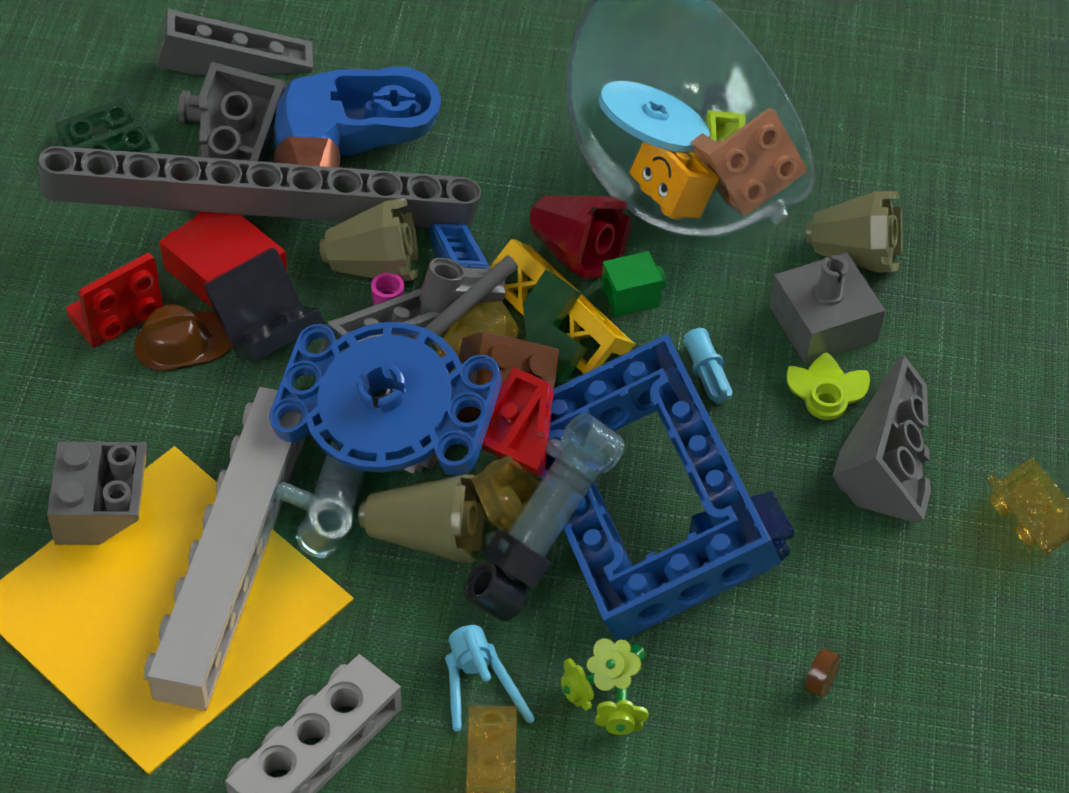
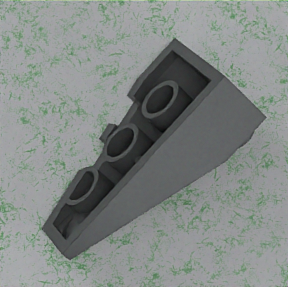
(237, 114)
(886, 449)

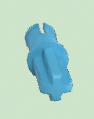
(708, 365)

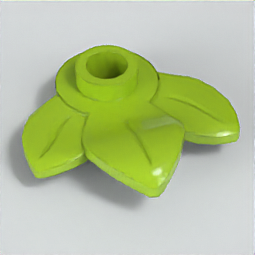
(828, 384)

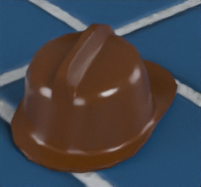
(180, 338)

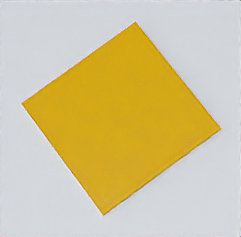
(98, 611)

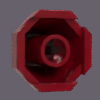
(582, 230)

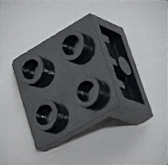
(259, 306)

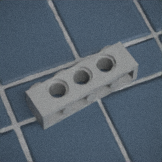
(343, 735)

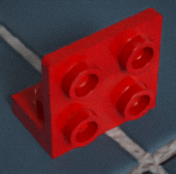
(117, 301)

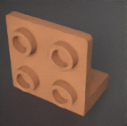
(752, 162)

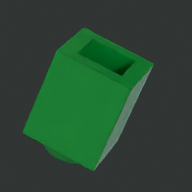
(632, 283)

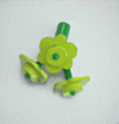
(610, 667)

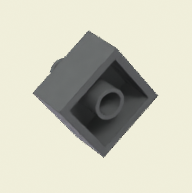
(826, 307)

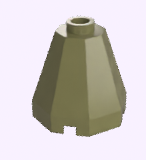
(863, 227)
(373, 242)

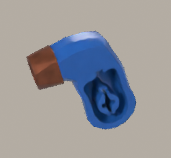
(352, 113)

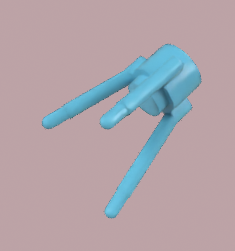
(473, 655)

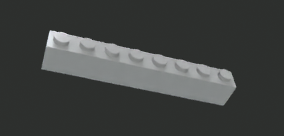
(224, 560)

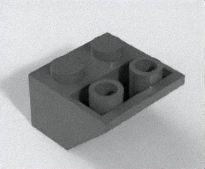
(95, 490)

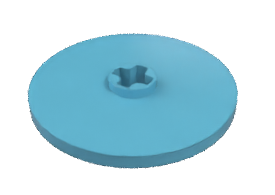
(652, 115)

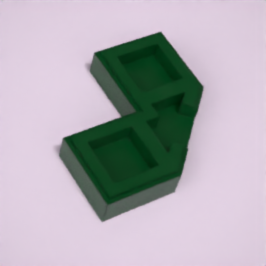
(543, 314)

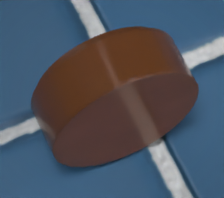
(822, 672)

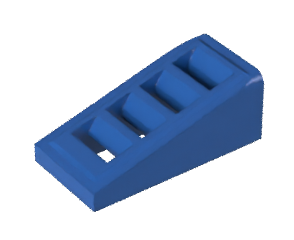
(457, 244)

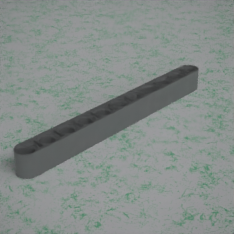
(248, 186)

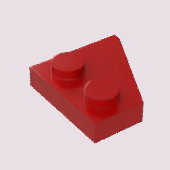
(521, 421)

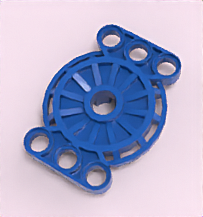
(410, 421)

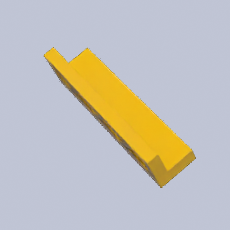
(582, 313)

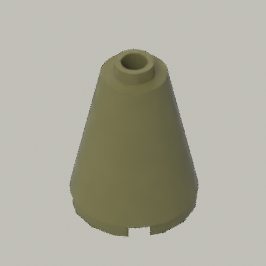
(428, 517)

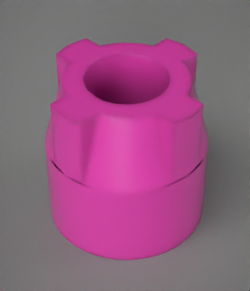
(386, 287)

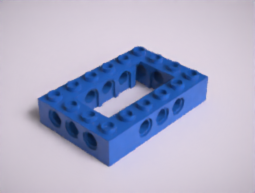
(697, 568)

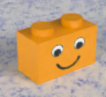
(674, 180)

